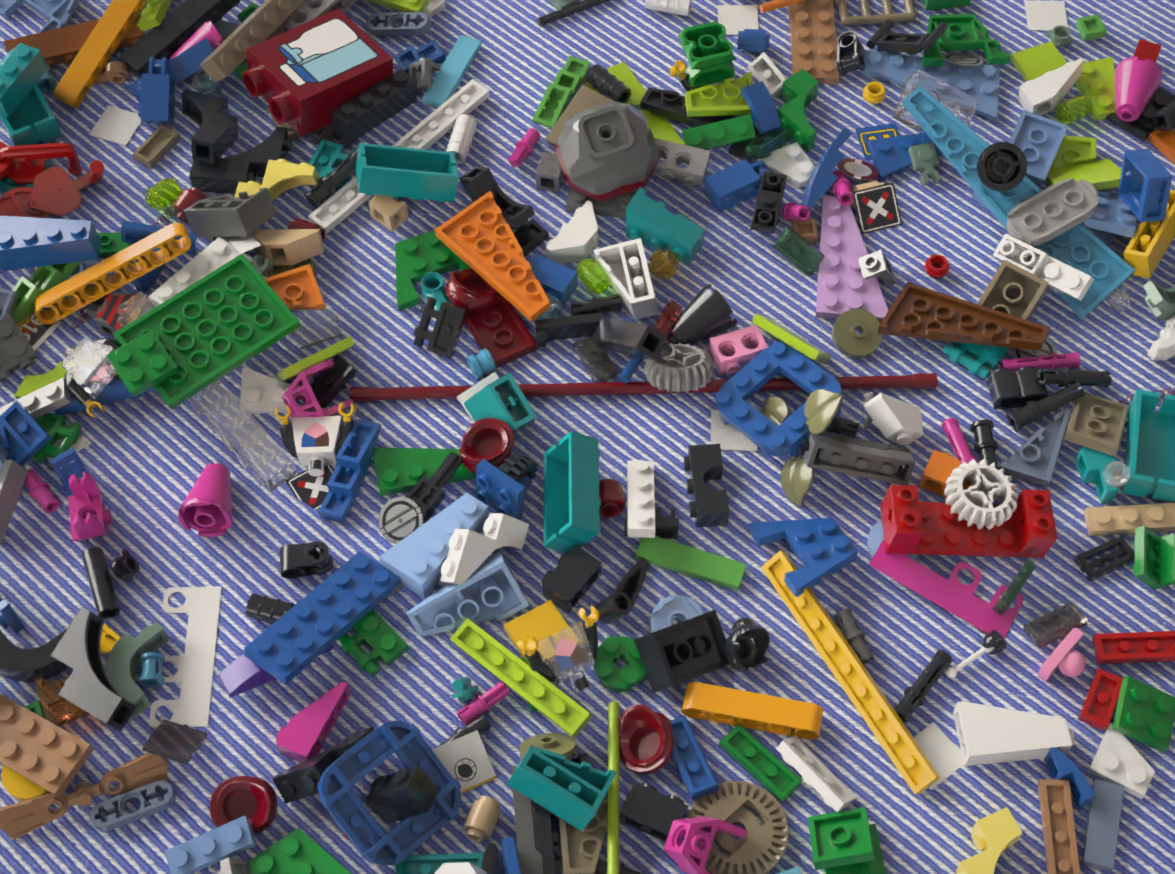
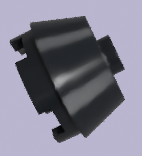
(1002, 166)

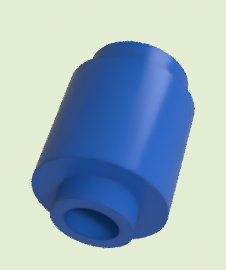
(753, 40)

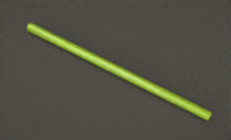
(613, 791)

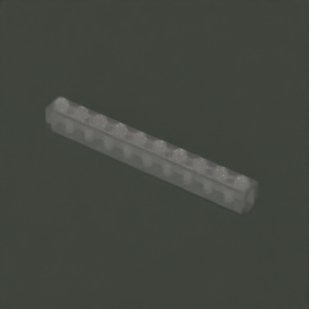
(229, 418)

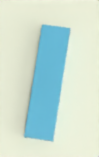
(452, 71)

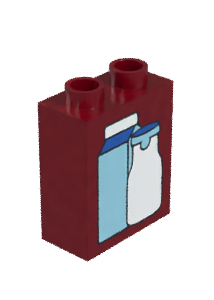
(314, 70)

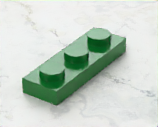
(720, 133)

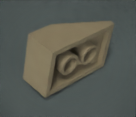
(1014, 291)

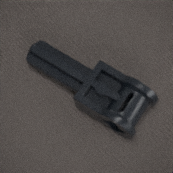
(430, 493)

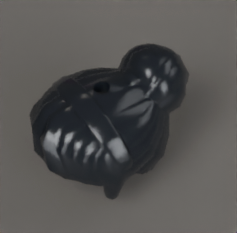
(750, 642)

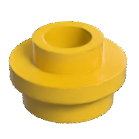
(874, 92)

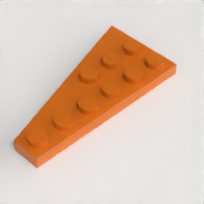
(491, 249)

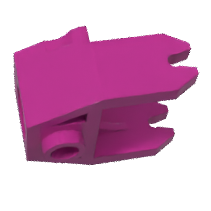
(302, 391)
(87, 509)
(686, 854)

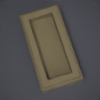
(156, 146)

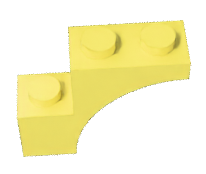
(280, 177)
(993, 836)

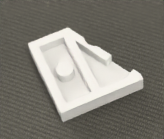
(261, 392)
(1121, 764)

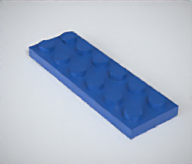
(321, 617)

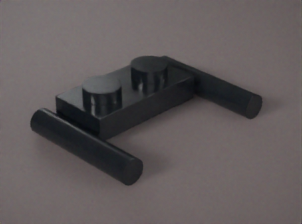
(904, 42)
(1144, 125)

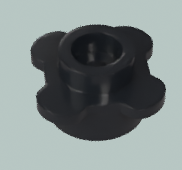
(125, 566)

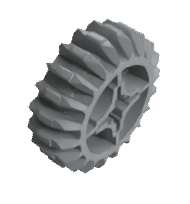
(685, 369)

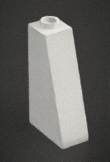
(1007, 735)

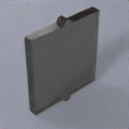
(175, 741)

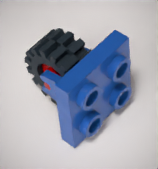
(505, 486)

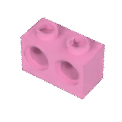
(736, 346)

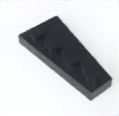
(673, 106)

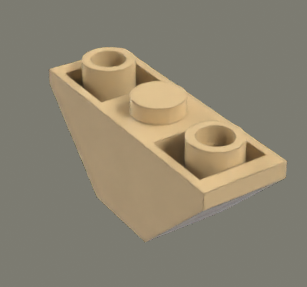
(288, 245)

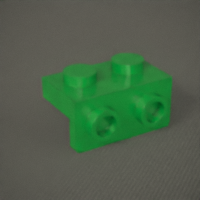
(1154, 558)

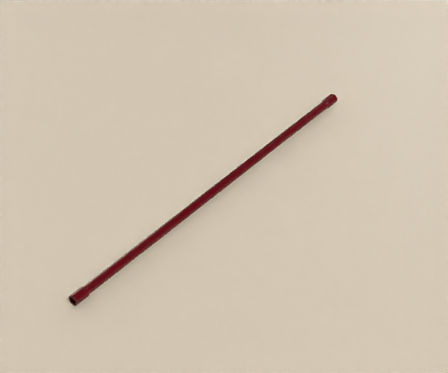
(371, 394)

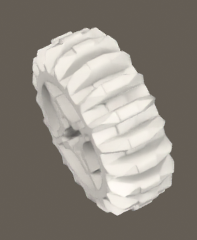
(977, 501)

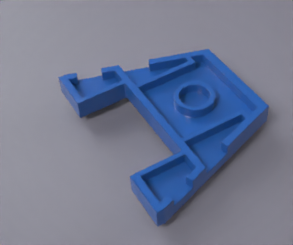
(817, 544)

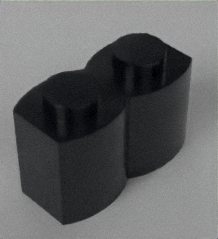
(1015, 388)

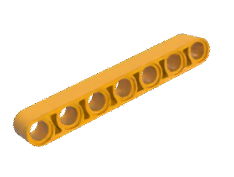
(97, 51)
(107, 283)

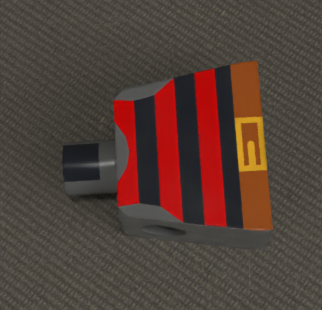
(107, 314)

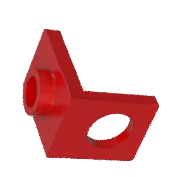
(1147, 50)

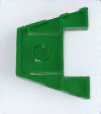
(963, 33)
(418, 257)
(295, 855)

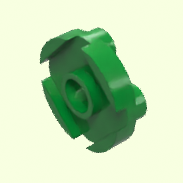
(606, 670)

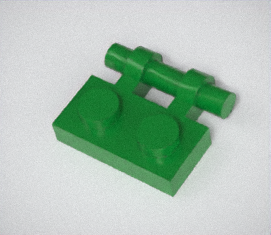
(56, 428)
(379, 638)

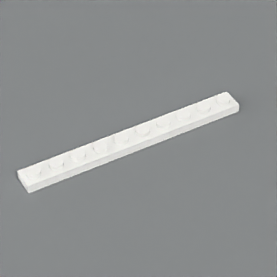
(420, 137)

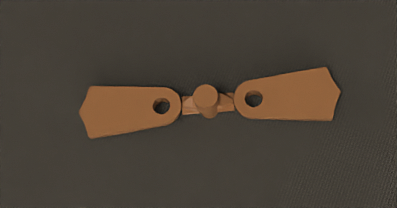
(34, 813)

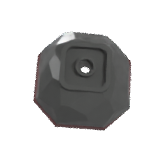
(610, 165)

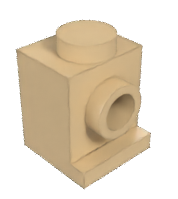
(388, 211)

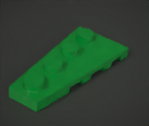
(402, 468)

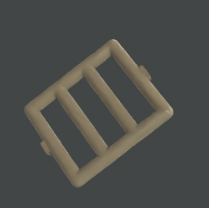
(867, 18)

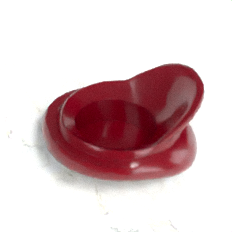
(470, 290)
(487, 440)
(645, 739)
(244, 797)

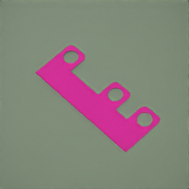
(948, 593)

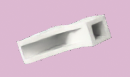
(471, 549)

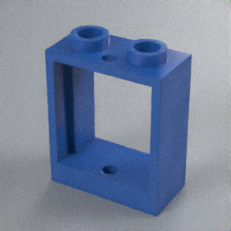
(1146, 186)

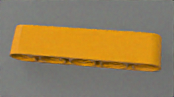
(752, 710)

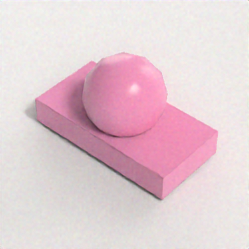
(1065, 658)

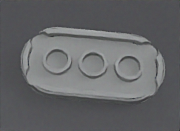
(1052, 211)

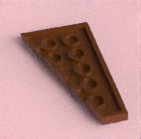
(938, 316)

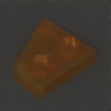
(56, 708)

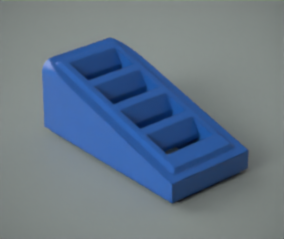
(75, 467)

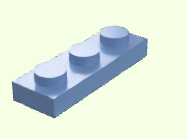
(211, 847)

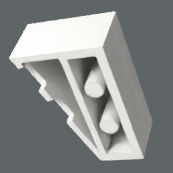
(629, 276)

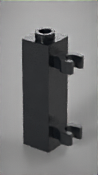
(631, 339)

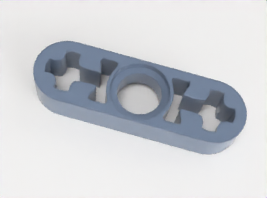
(408, 28)
(115, 821)

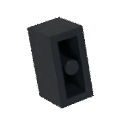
(571, 578)
(402, 794)
(651, 811)

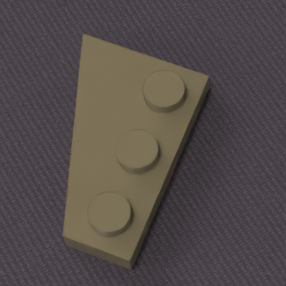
(582, 848)

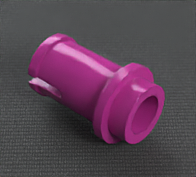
(794, 211)

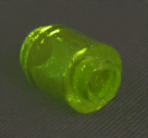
(1074, 109)
(162, 193)
(592, 276)

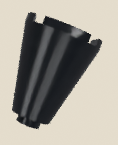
(702, 318)

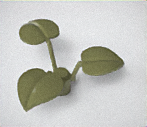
(820, 411)

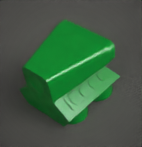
(707, 53)

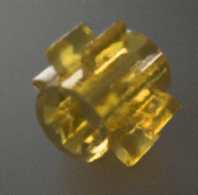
(663, 263)

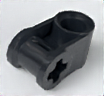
(849, 53)
(303, 559)

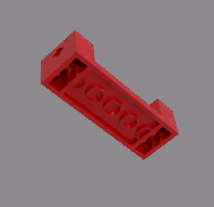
(932, 530)

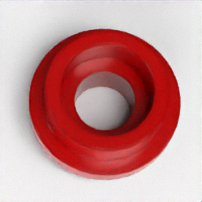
(937, 261)

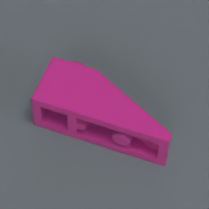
(310, 727)

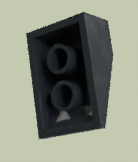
(683, 651)

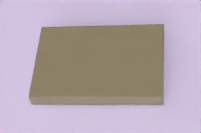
(583, 100)
(1097, 423)

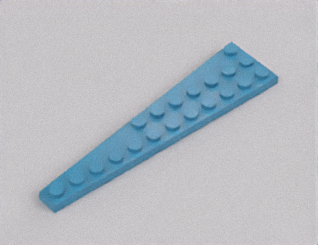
(1074, 247)

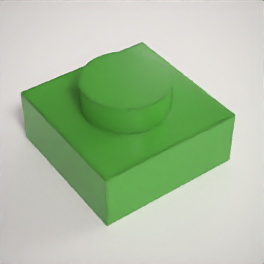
(1091, 27)

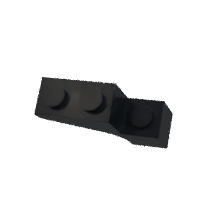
(303, 778)

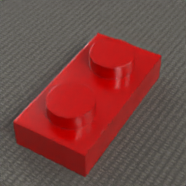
(1101, 699)

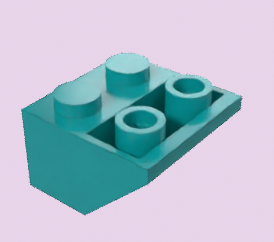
(502, 401)

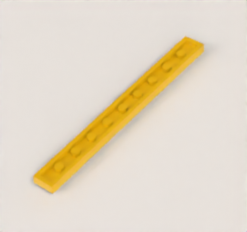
(854, 678)

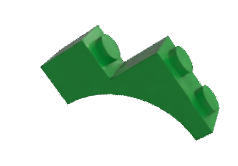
(798, 93)

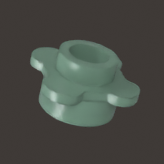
(1060, 36)

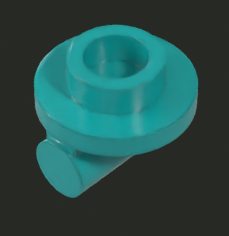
(463, 689)

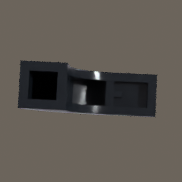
(480, 181)
(29, 664)

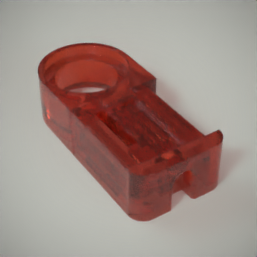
(667, 317)

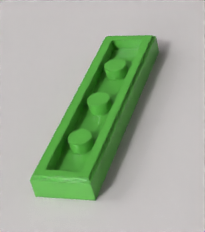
(692, 562)

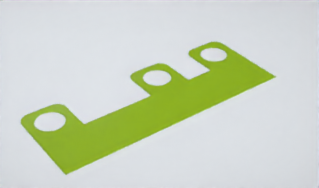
(659, 124)

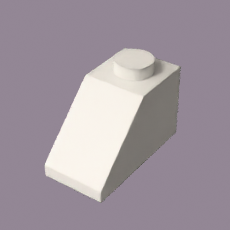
(895, 418)

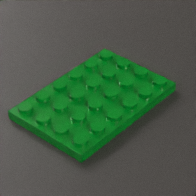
(213, 327)

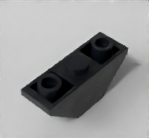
(769, 202)

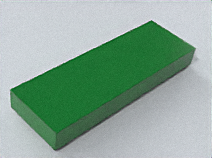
(760, 763)

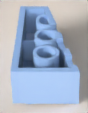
(423, 552)

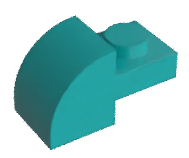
(1091, 467)

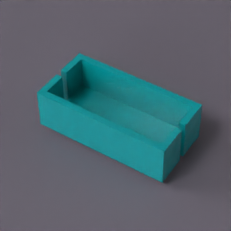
(32, 121)
(406, 172)
(1151, 447)
(571, 492)

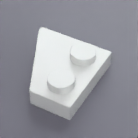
(791, 162)

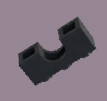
(708, 505)

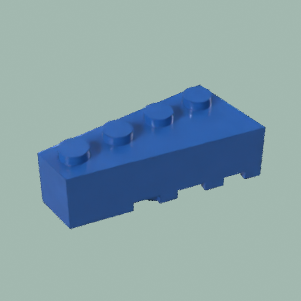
(46, 241)

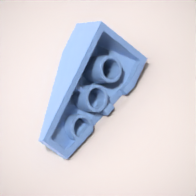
(484, 596)

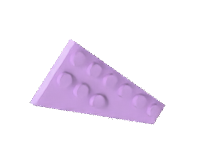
(839, 273)

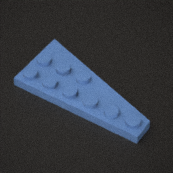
(977, 80)

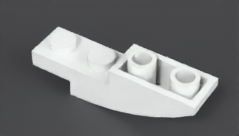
(1058, 274)

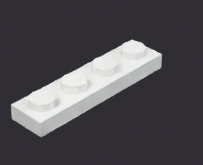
(640, 499)

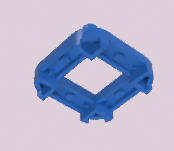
(755, 426)
(355, 819)

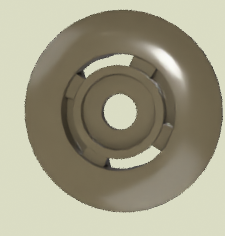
(764, 843)

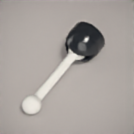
(992, 644)

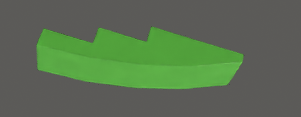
(561, 91)
(41, 280)

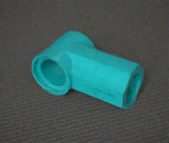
(431, 280)

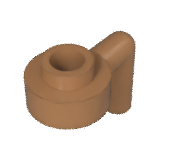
(115, 72)

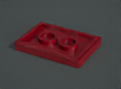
(500, 332)

